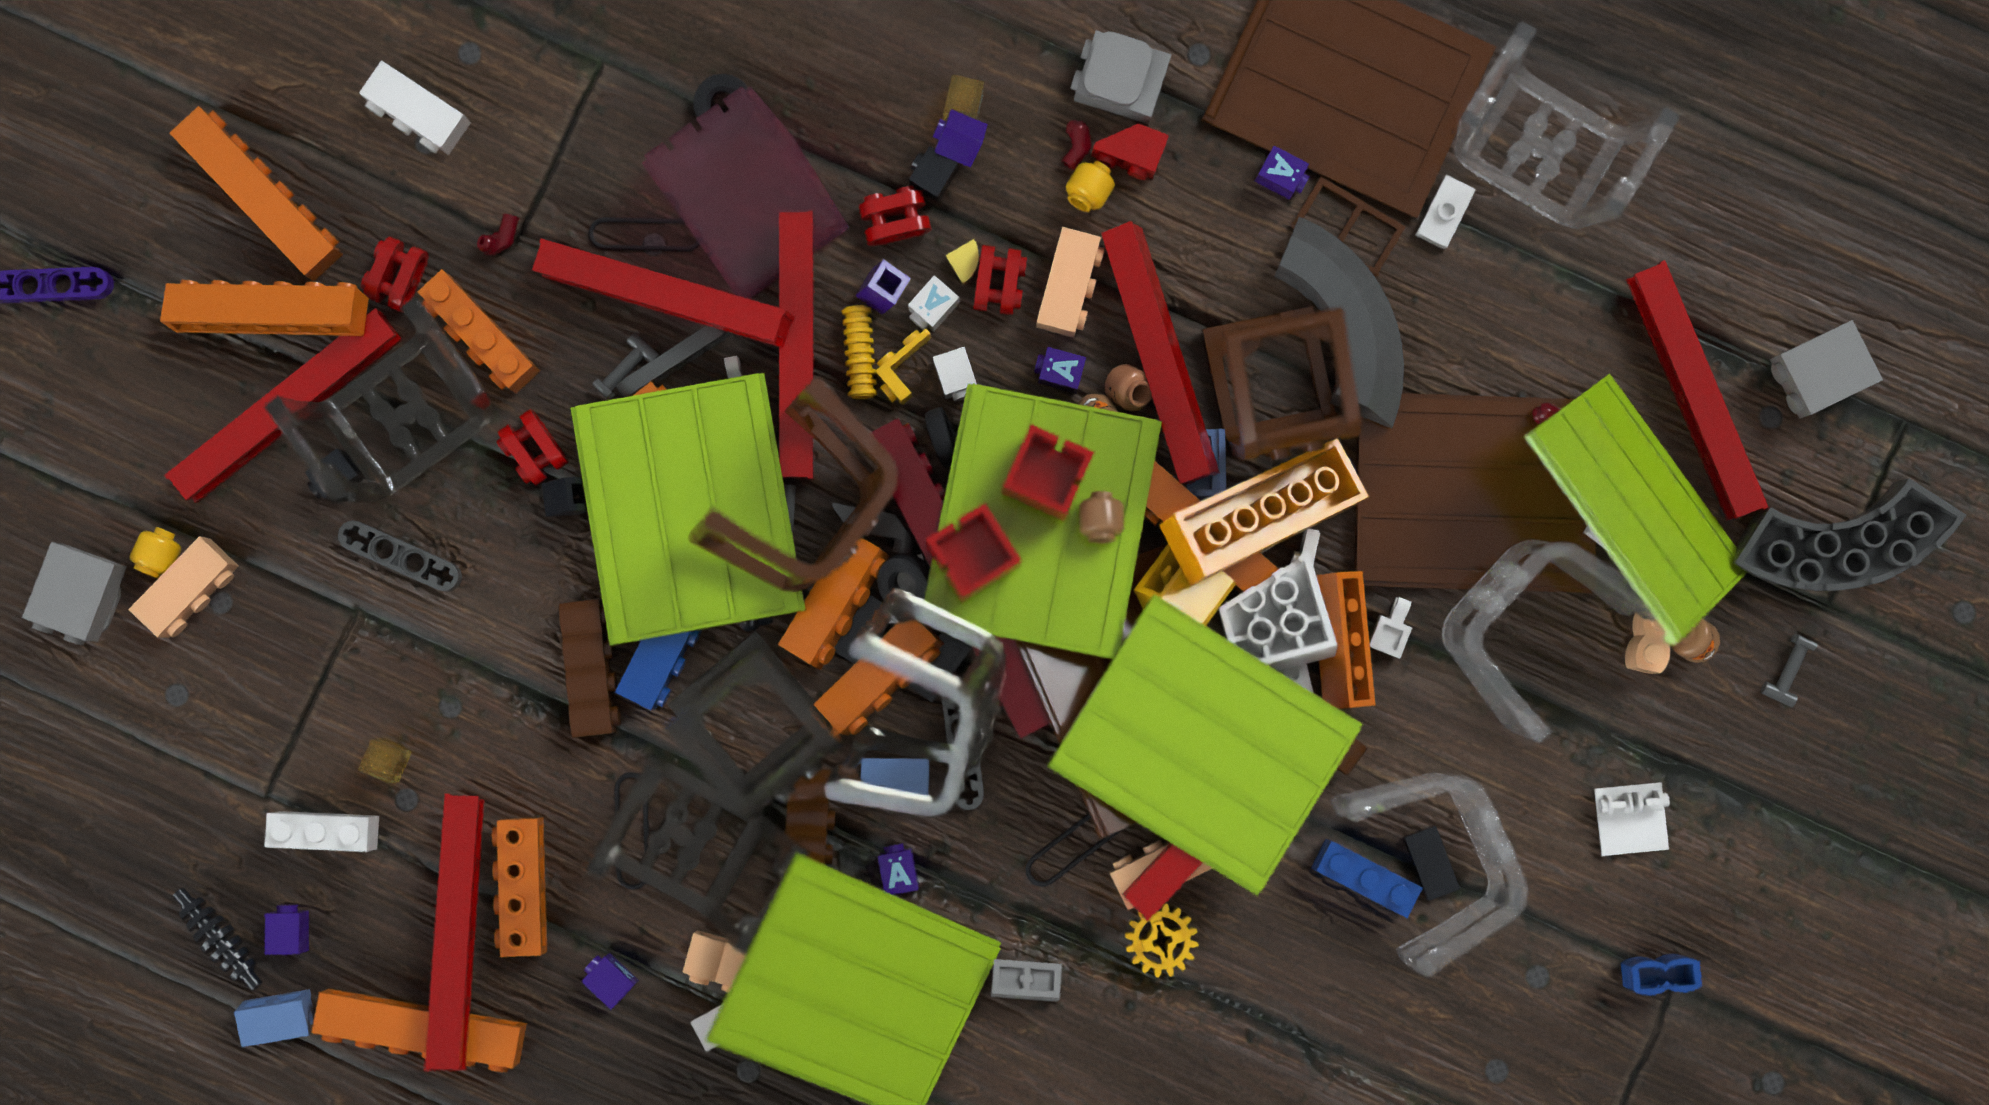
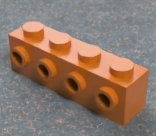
(483, 336)
(832, 606)
(1348, 674)
(869, 686)
(520, 887)

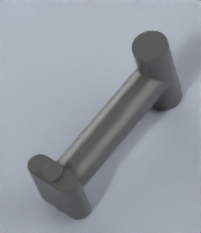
(640, 351)
(1780, 691)

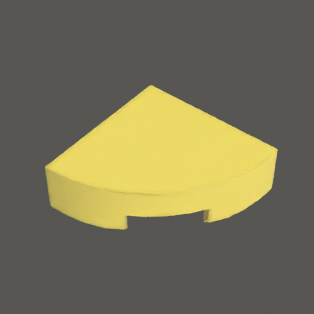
(964, 261)

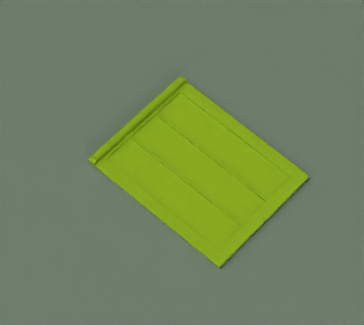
(648, 479)
(1639, 506)
(1067, 588)
(1205, 745)
(853, 988)

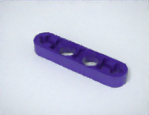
(46, 284)

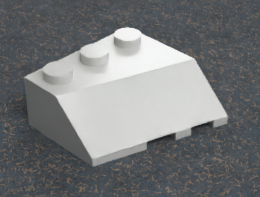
(1282, 618)

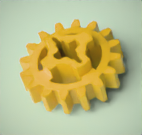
(1176, 935)

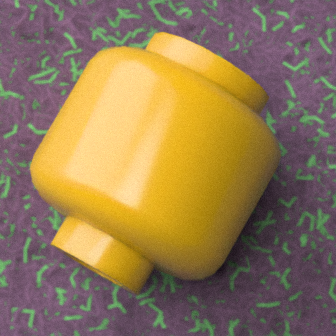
(1090, 186)
(154, 552)

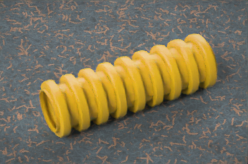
(859, 352)

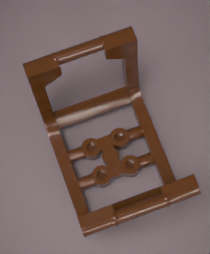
(1300, 430)
(876, 489)

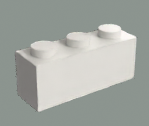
(414, 109)
(321, 831)

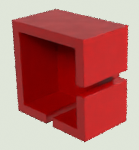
(1046, 476)
(975, 554)

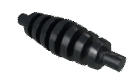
(217, 939)

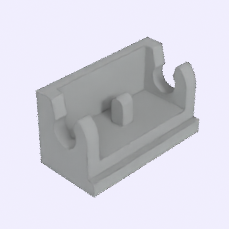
(1026, 980)

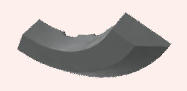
(1336, 277)
(1851, 553)

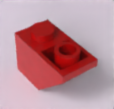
(1133, 149)

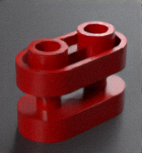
(906, 201)
(388, 257)
(1009, 297)
(529, 467)

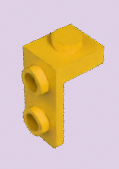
(893, 386)

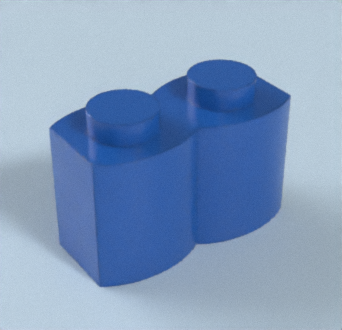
(1665, 972)

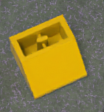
(1169, 582)

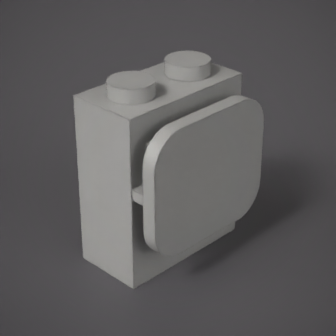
(1120, 76)
(1825, 370)
(75, 594)

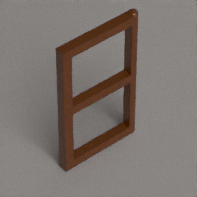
(1360, 205)

